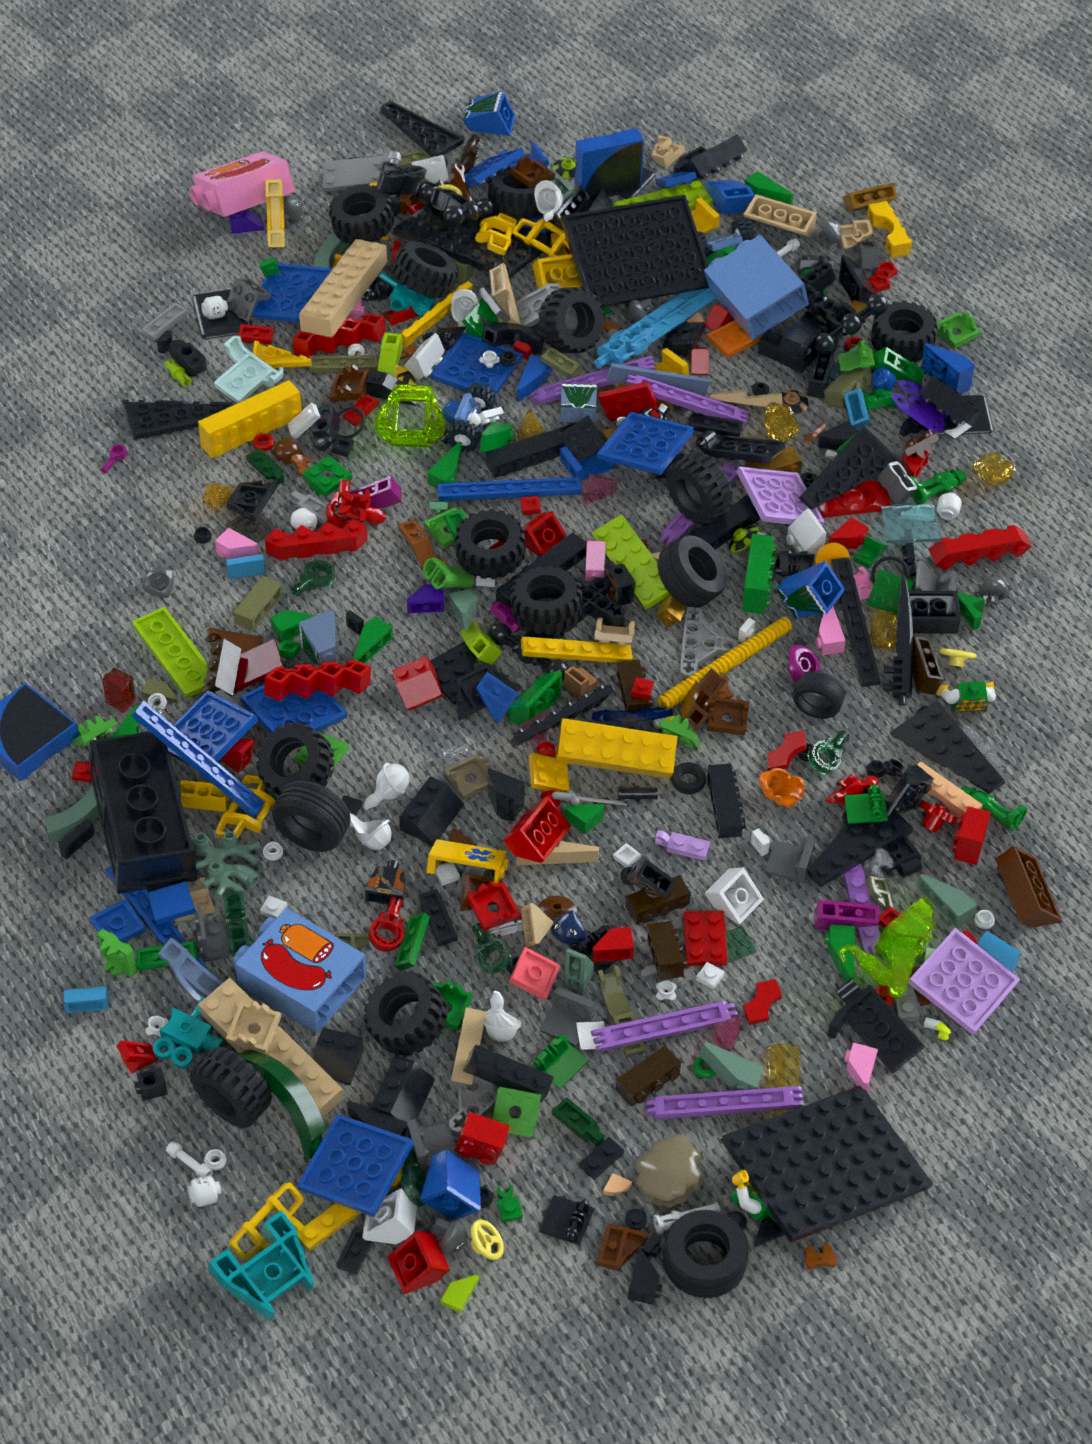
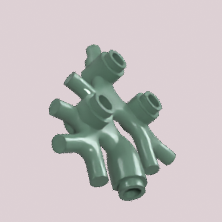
(220, 871)

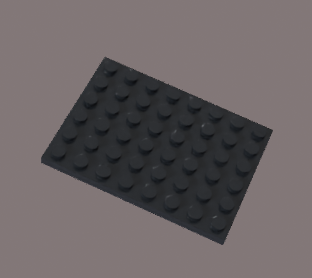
(460, 242)
(637, 250)
(826, 1163)

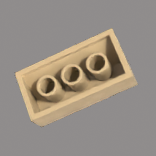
(781, 215)

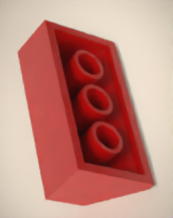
(537, 831)

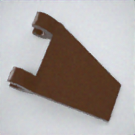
(458, 181)
(243, 641)

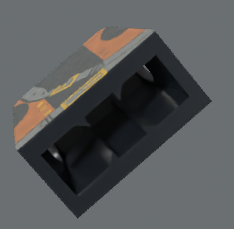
(620, 583)
(647, 875)
(386, 883)

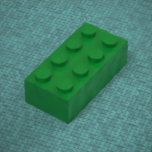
(759, 574)

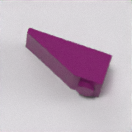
(382, 492)
(845, 913)

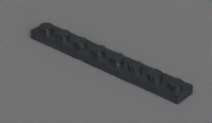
(856, 624)

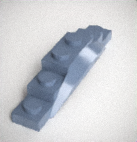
(188, 971)

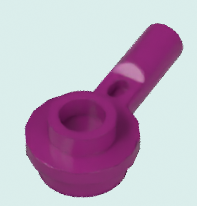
(117, 453)

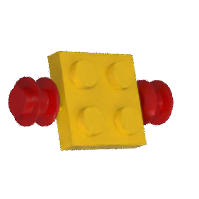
(546, 773)

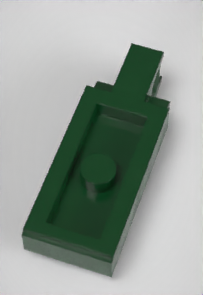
(265, 465)
(578, 1121)

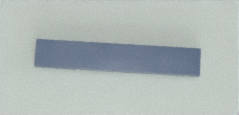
(693, 384)

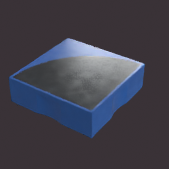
(610, 162)
(31, 731)

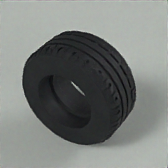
(691, 571)
(311, 816)
(701, 1279)

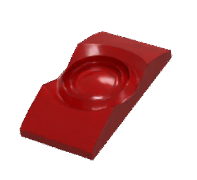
(859, 500)

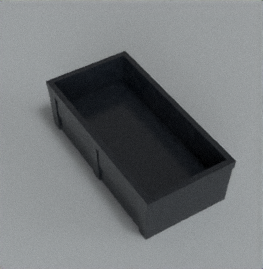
(141, 812)

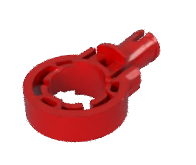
(335, 503)
(390, 924)

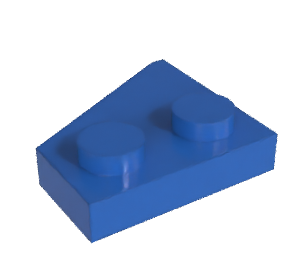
(495, 696)

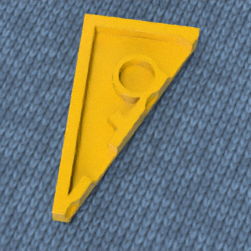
(279, 357)

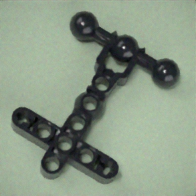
(412, 181)
(821, 305)
(593, 603)

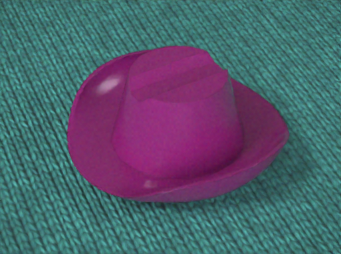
(802, 661)

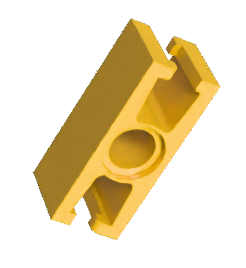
(203, 796)

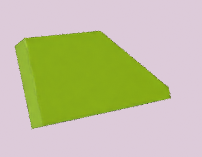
(459, 1293)

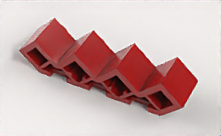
(350, 332)
(325, 541)
(971, 547)
(328, 678)

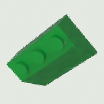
(537, 698)

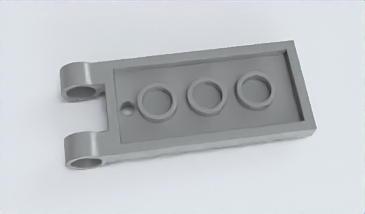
(351, 172)

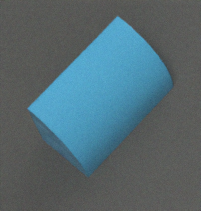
(857, 409)
(245, 566)
(1000, 950)
(86, 999)

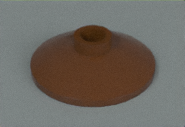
(548, 904)

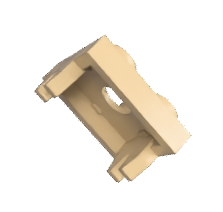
(613, 633)
(249, 1014)

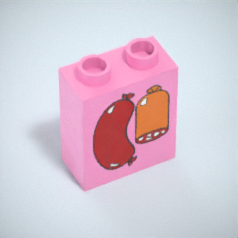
(239, 183)

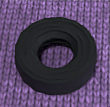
(688, 768)

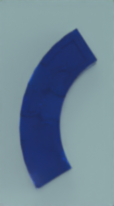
(622, 715)

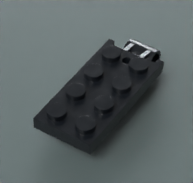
(739, 447)
(904, 855)
(878, 1025)

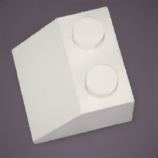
(435, 168)
(425, 357)
(806, 533)
(734, 894)
(392, 1221)

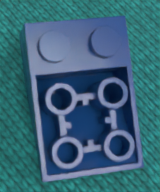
(730, 195)
(948, 366)

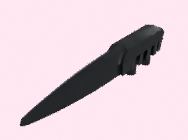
(903, 662)

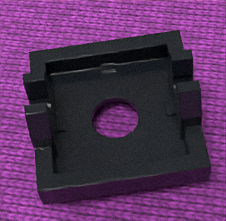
(810, 261)
(689, 339)

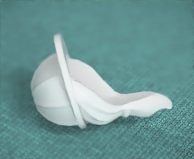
(548, 199)
(461, 304)
(389, 784)
(372, 834)
(498, 1023)

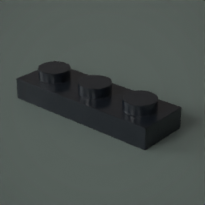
(719, 425)
(439, 919)

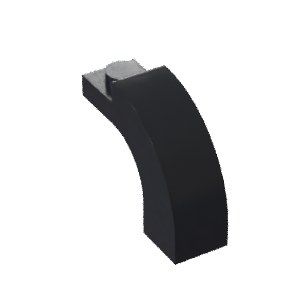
(508, 333)

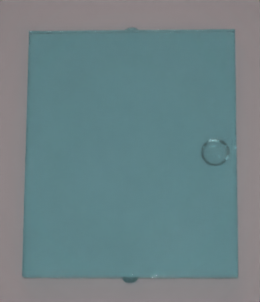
(911, 524)

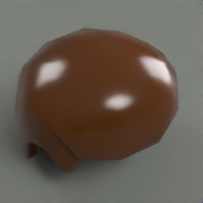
(286, 449)

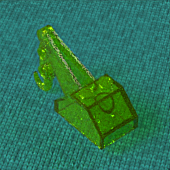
(900, 944)

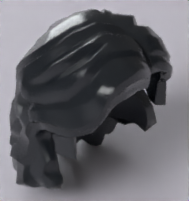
(378, 290)

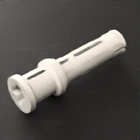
(663, 1223)

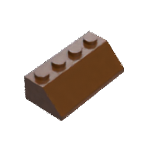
(1027, 888)

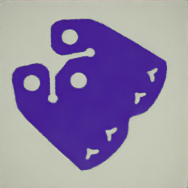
(925, 413)

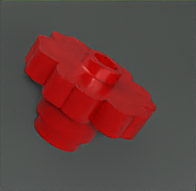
(935, 816)

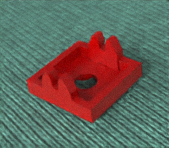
(495, 894)

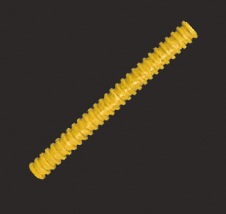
(728, 661)

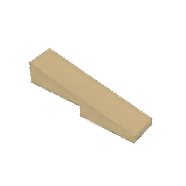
(503, 293)
(741, 397)
(567, 853)
(470, 1035)

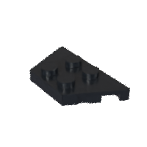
(251, 498)
(468, 698)

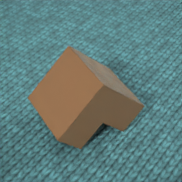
(579, 681)

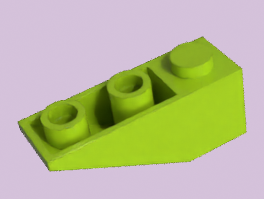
(390, 353)
(481, 643)

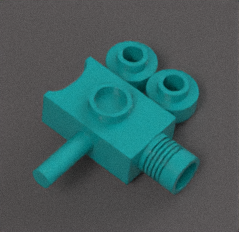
(404, 297)
(189, 1034)

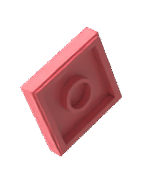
(534, 973)

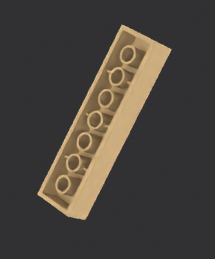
(343, 288)
(220, 1010)

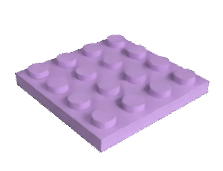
(775, 494)
(963, 981)

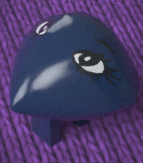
(568, 928)

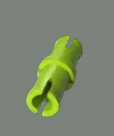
(178, 372)

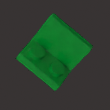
(886, 591)

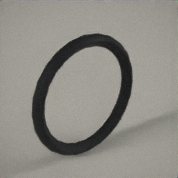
(362, 425)
(889, 558)

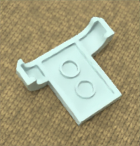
(246, 374)

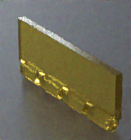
(783, 1068)

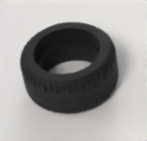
(823, 685)

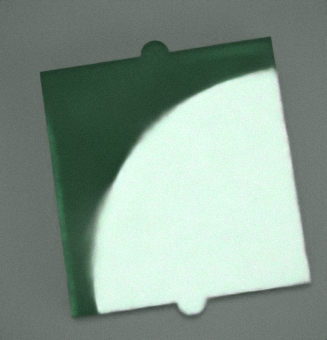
(738, 944)

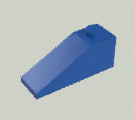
(533, 377)

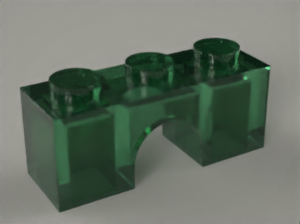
(236, 921)

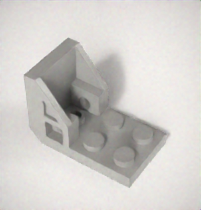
(529, 307)

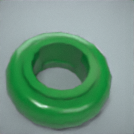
(705, 1074)

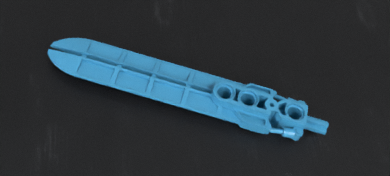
(653, 326)

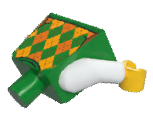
(968, 696)
(747, 1197)

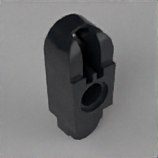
(188, 357)
(326, 427)

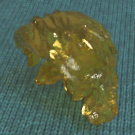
(780, 422)
(993, 470)
(884, 629)

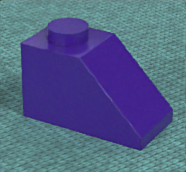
(245, 221)
(426, 600)

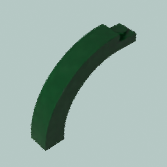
(293, 1096)

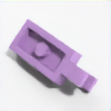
(683, 844)

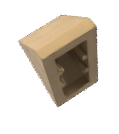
(534, 924)

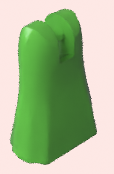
(446, 576)

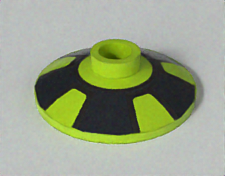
(565, 167)
(742, 538)

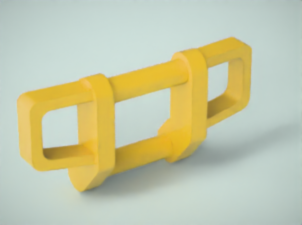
(502, 222)
(537, 227)
(243, 820)
(272, 1203)

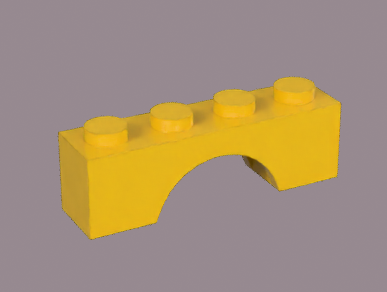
(275, 213)
(883, 216)

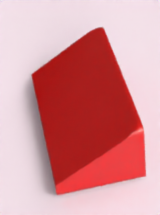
(397, 317)

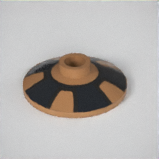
(795, 400)

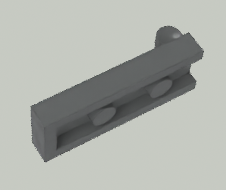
(494, 305)

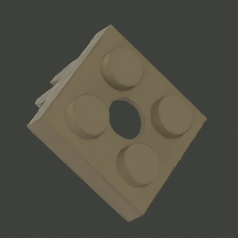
(470, 766)

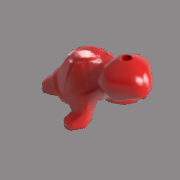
(358, 508)
(851, 786)

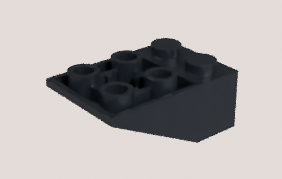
(909, 790)

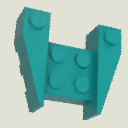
(269, 1272)

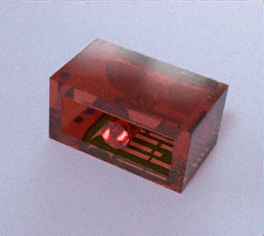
(119, 689)

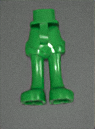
(942, 481)
(1008, 818)

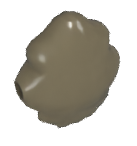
(669, 1171)

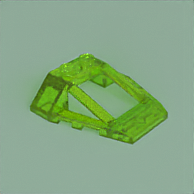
(388, 427)

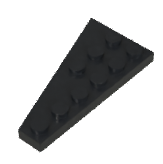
(428, 135)
(167, 416)
(854, 465)
(568, 711)
(945, 743)
(857, 844)

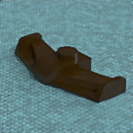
(469, 154)

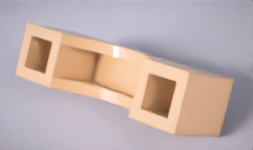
(949, 794)

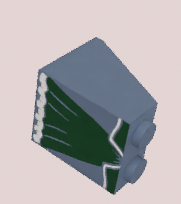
(578, 402)
(319, 638)

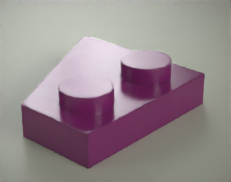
(505, 614)

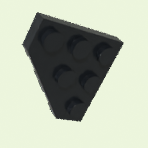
(451, 666)

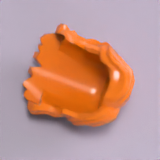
(781, 788)

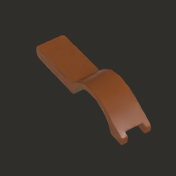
(418, 541)

